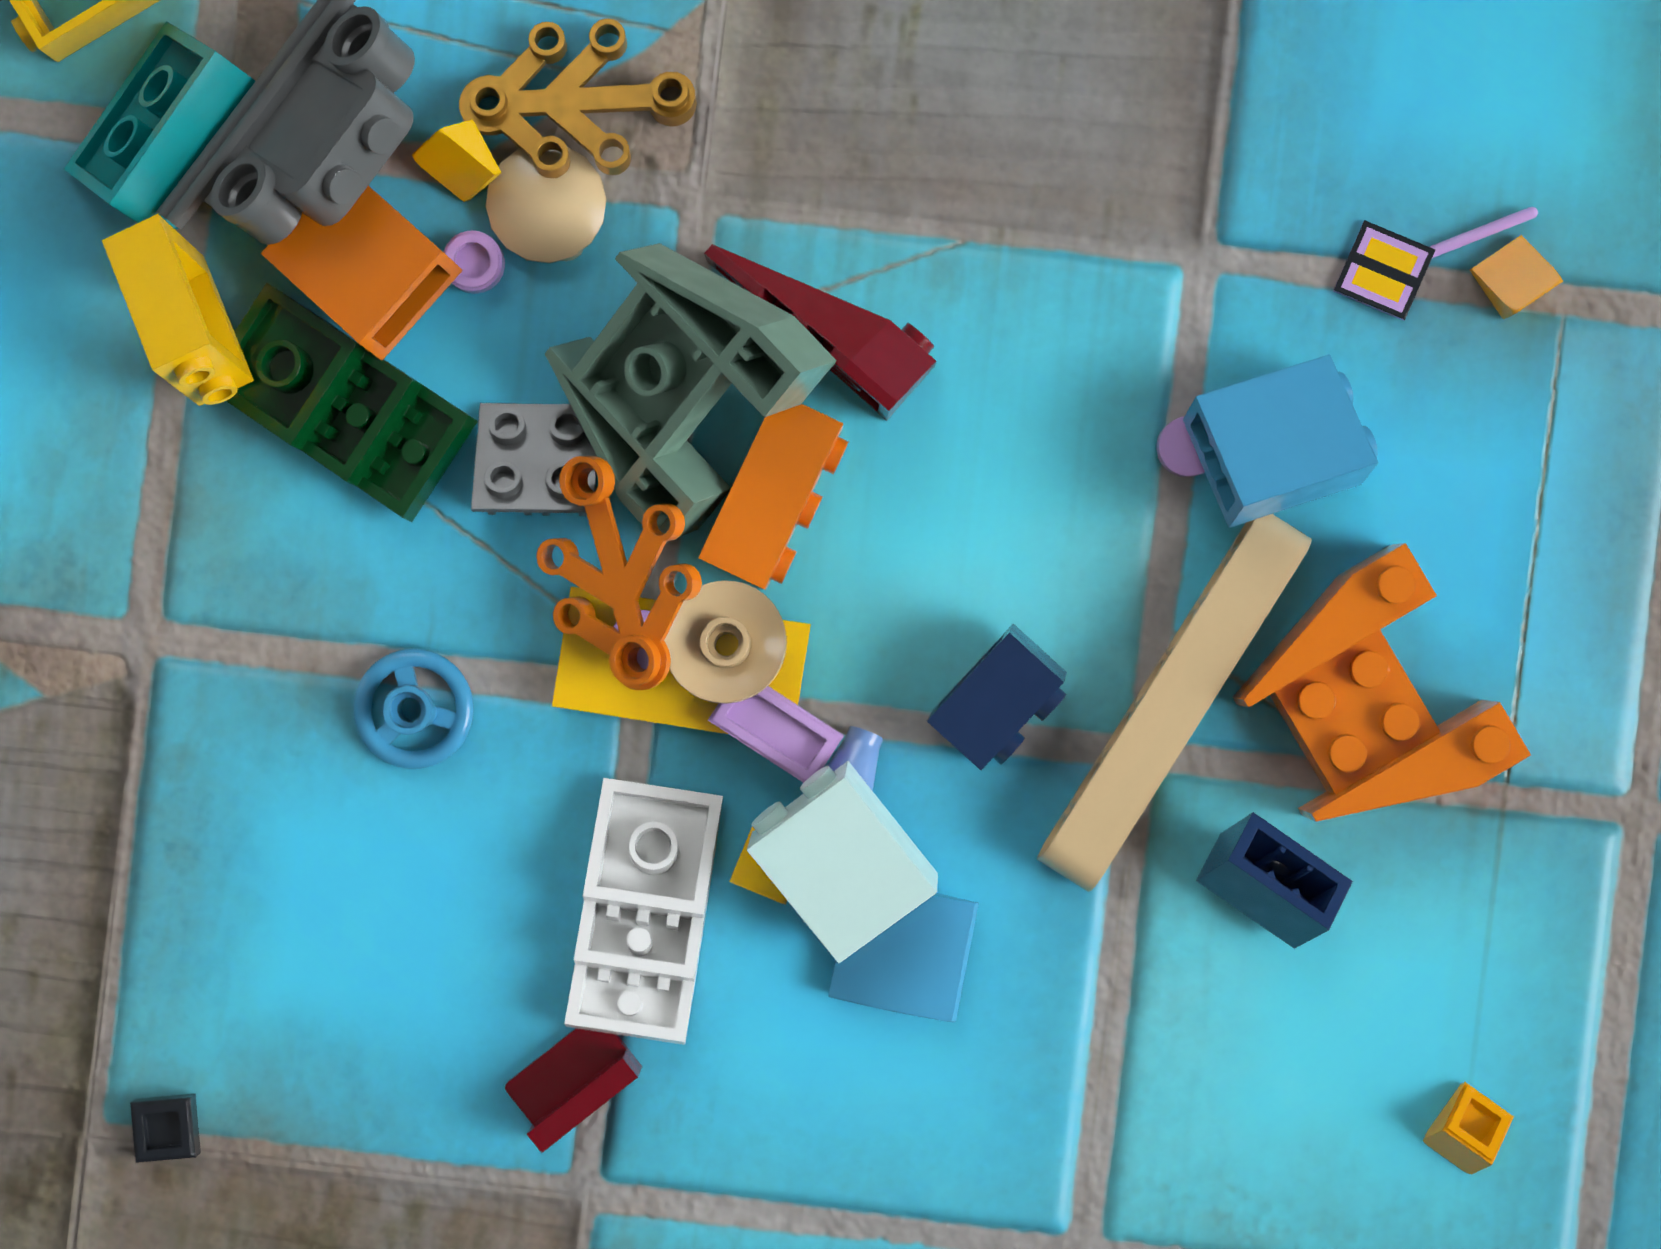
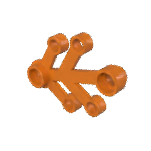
(619, 581)

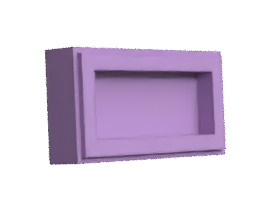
(779, 732)

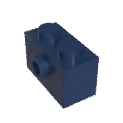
(999, 698)
(1274, 881)

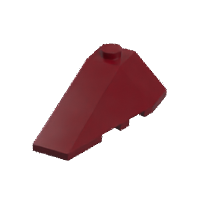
(870, 350)

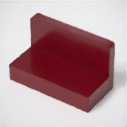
(571, 1082)

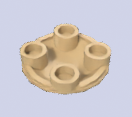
(543, 215)

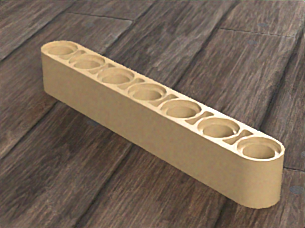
(1174, 700)

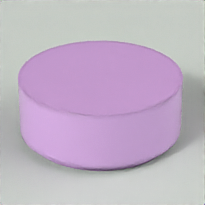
(478, 258)
(1177, 450)

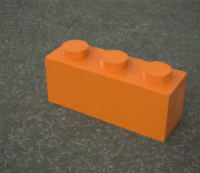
(774, 495)

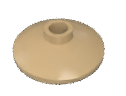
(718, 611)

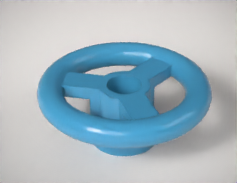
(380, 740)

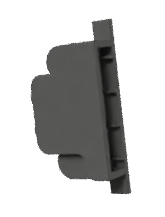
(306, 128)

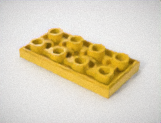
(588, 684)

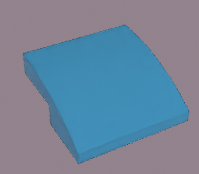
(914, 963)

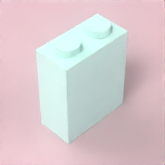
(841, 860)

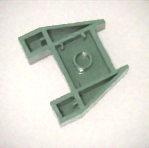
(667, 365)

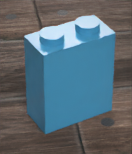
(1280, 440)

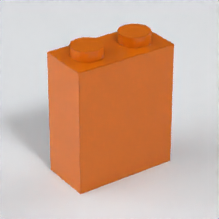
(366, 271)

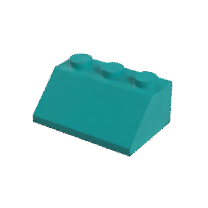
(158, 123)

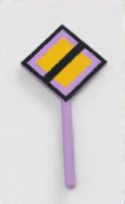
(1389, 268)

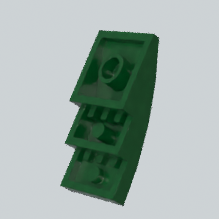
(345, 404)

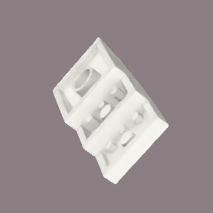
(643, 911)

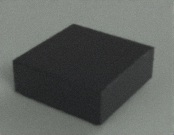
(165, 1128)

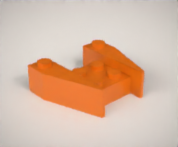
(1360, 710)

